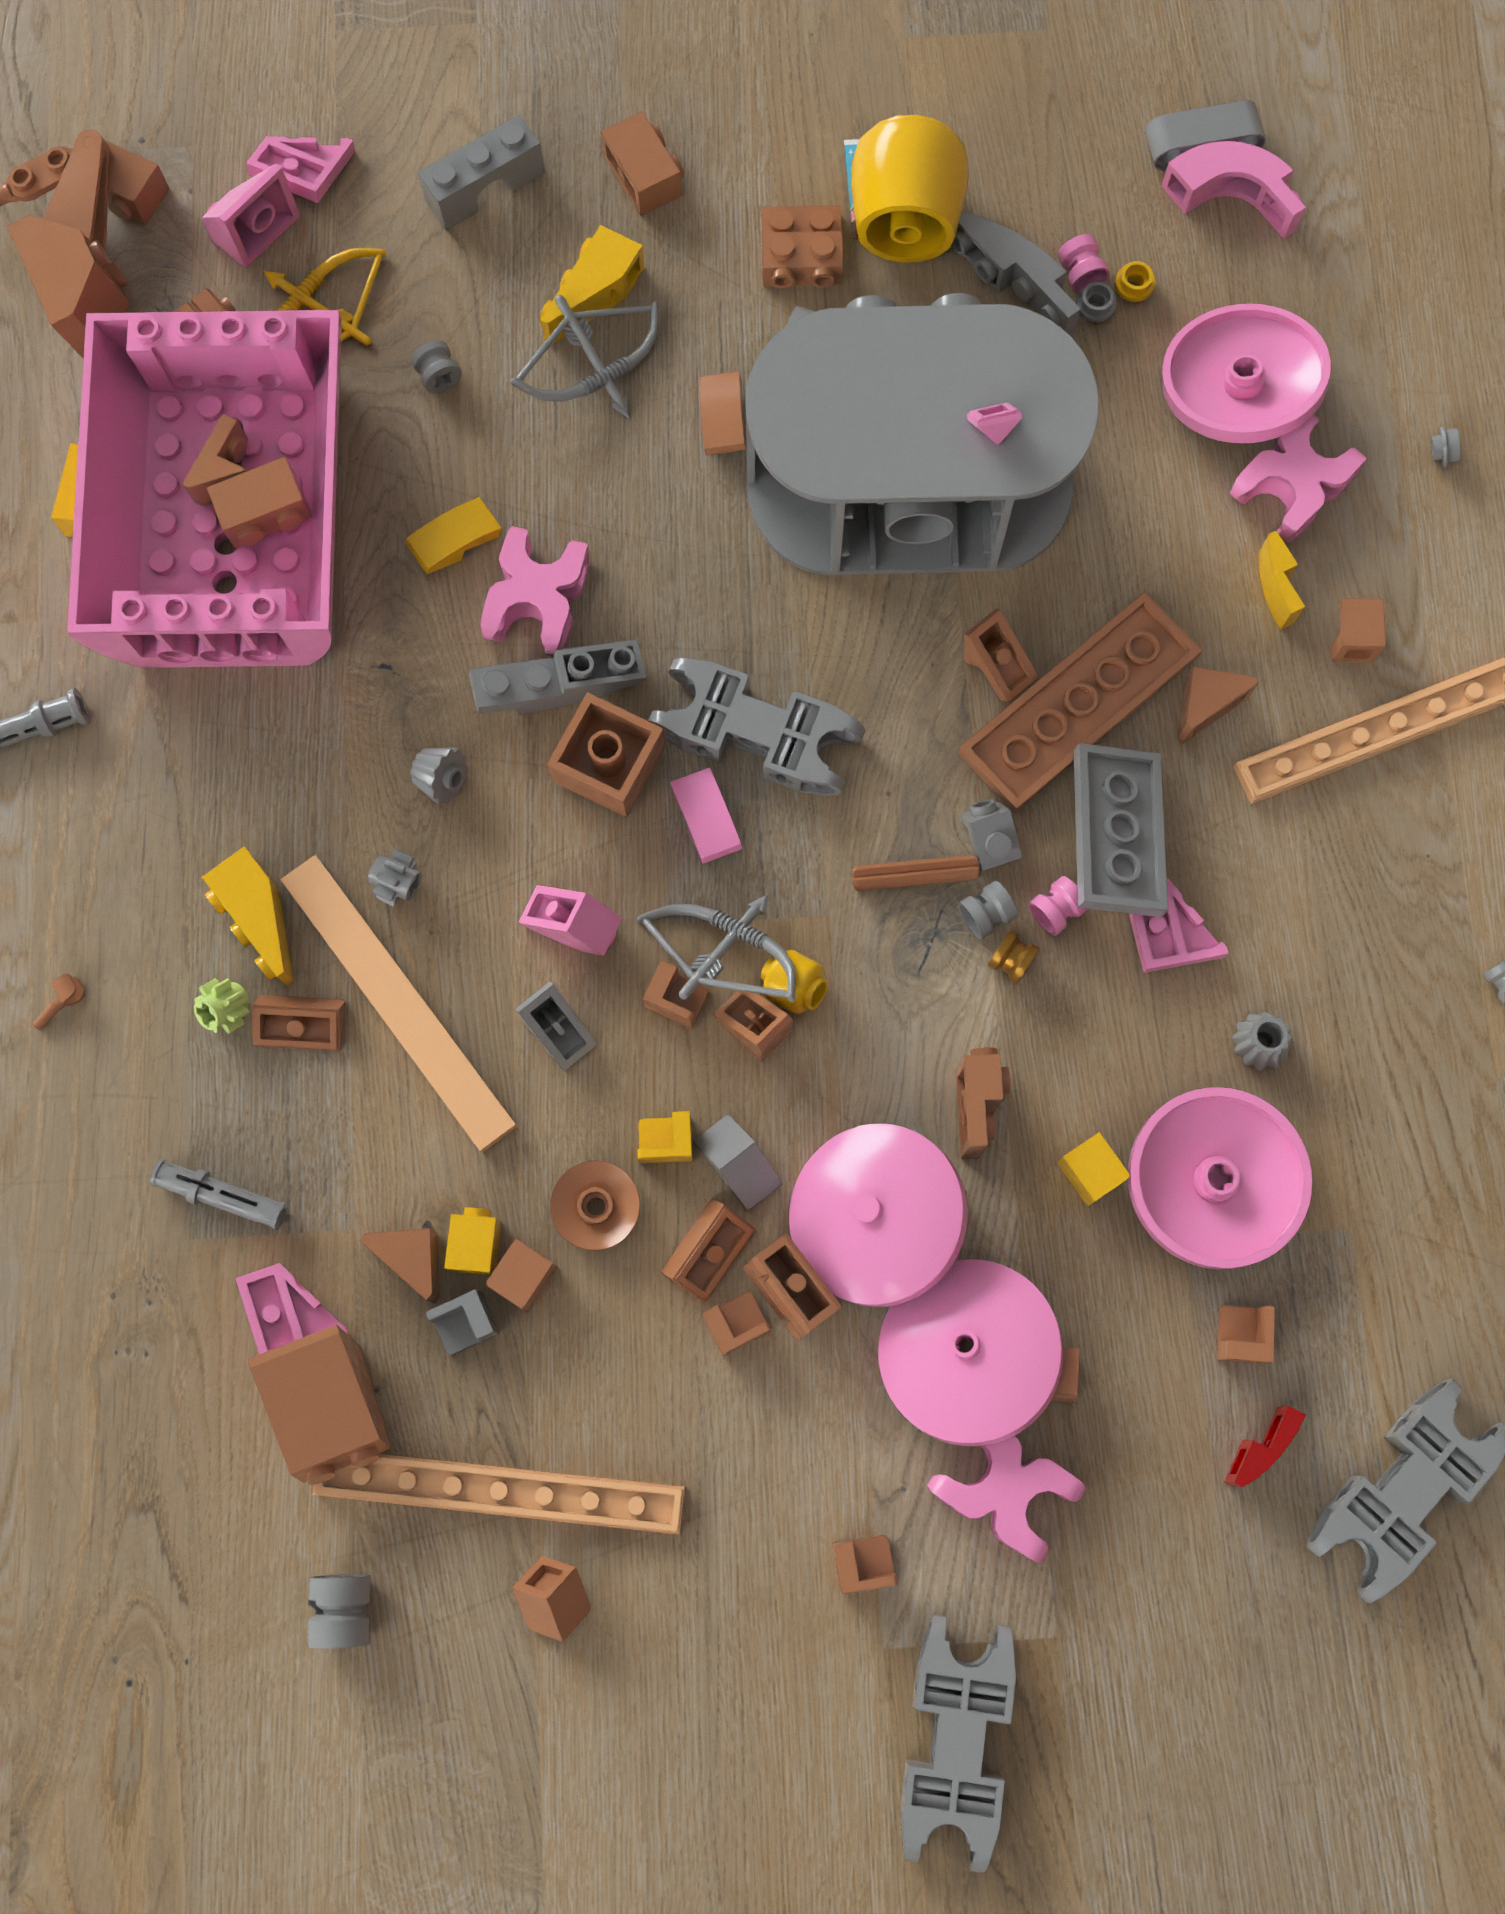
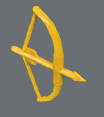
(302, 293)

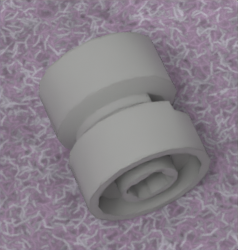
(338, 1611)

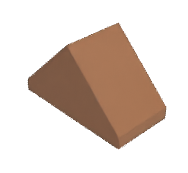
(1210, 696)
(755, 1022)
(411, 1256)

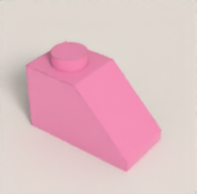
(571, 919)

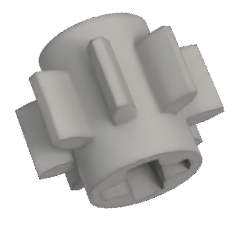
(394, 877)

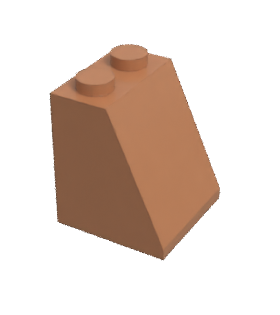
(321, 1404)

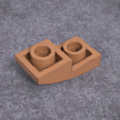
(722, 413)

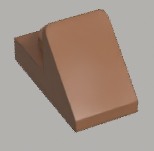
(217, 459)
(999, 655)

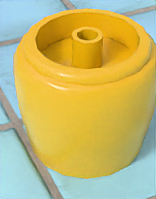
(909, 188)

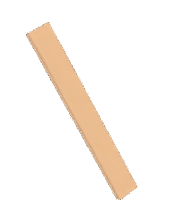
(1372, 732)
(399, 1004)
(511, 1493)

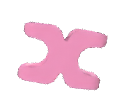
(1297, 477)
(535, 590)
(1006, 1492)

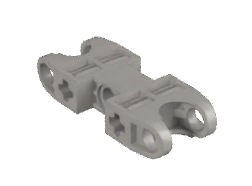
(728, 716)
(1388, 1514)
(951, 1784)

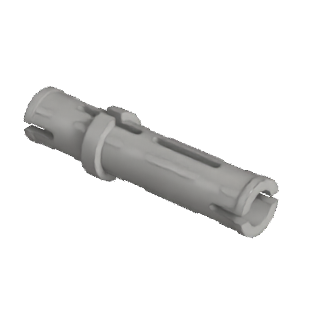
(202, 1188)

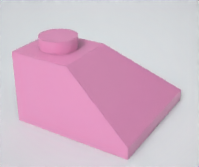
(252, 215)

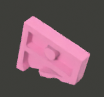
(306, 165)
(1175, 937)
(281, 1308)

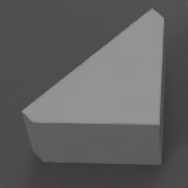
(556, 1026)
(738, 1162)

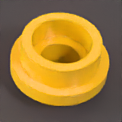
(1135, 272)

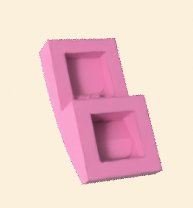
(706, 815)

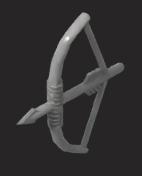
(580, 335)
(710, 964)

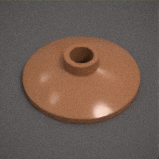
(581, 1186)

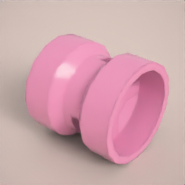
(1082, 260)
(1057, 906)

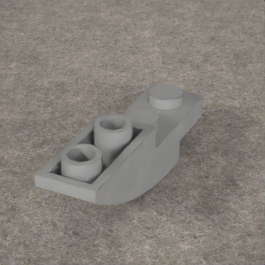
(1010, 259)
(557, 680)

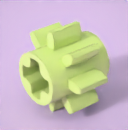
(221, 1005)

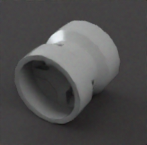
(988, 909)

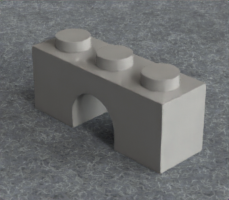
(457, 180)

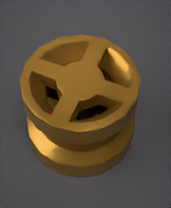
(1013, 957)

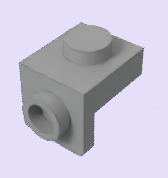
(992, 833)

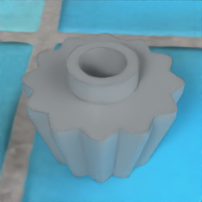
(439, 773)
(1250, 1047)

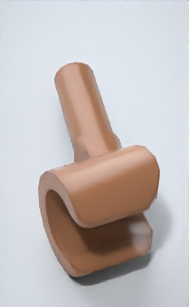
(69, 993)

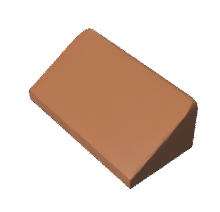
(298, 1022)
(708, 1250)

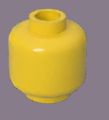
(810, 982)

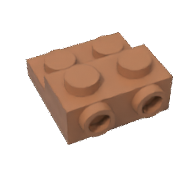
(802, 246)
(980, 1091)

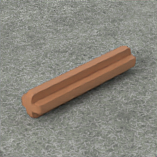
(916, 872)

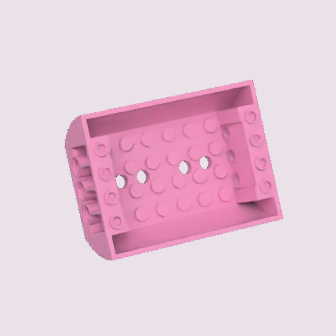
(140, 542)

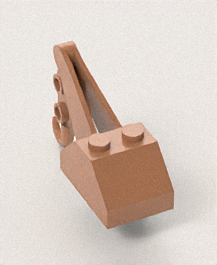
(68, 244)

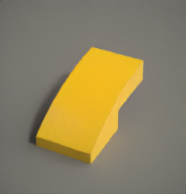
(452, 533)
(1275, 570)

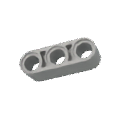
(1183, 130)

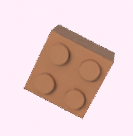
(606, 754)

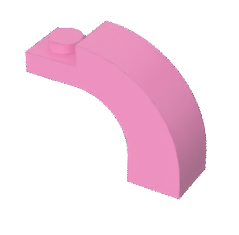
(1238, 172)

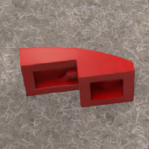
(1256, 1458)

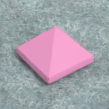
(995, 420)

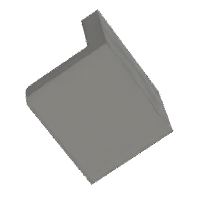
(463, 1322)

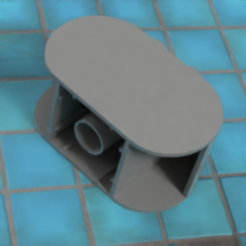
(869, 444)

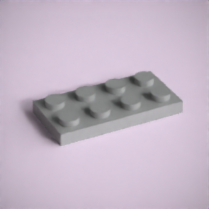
(1120, 830)

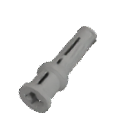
(45, 718)

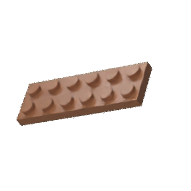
(1079, 701)

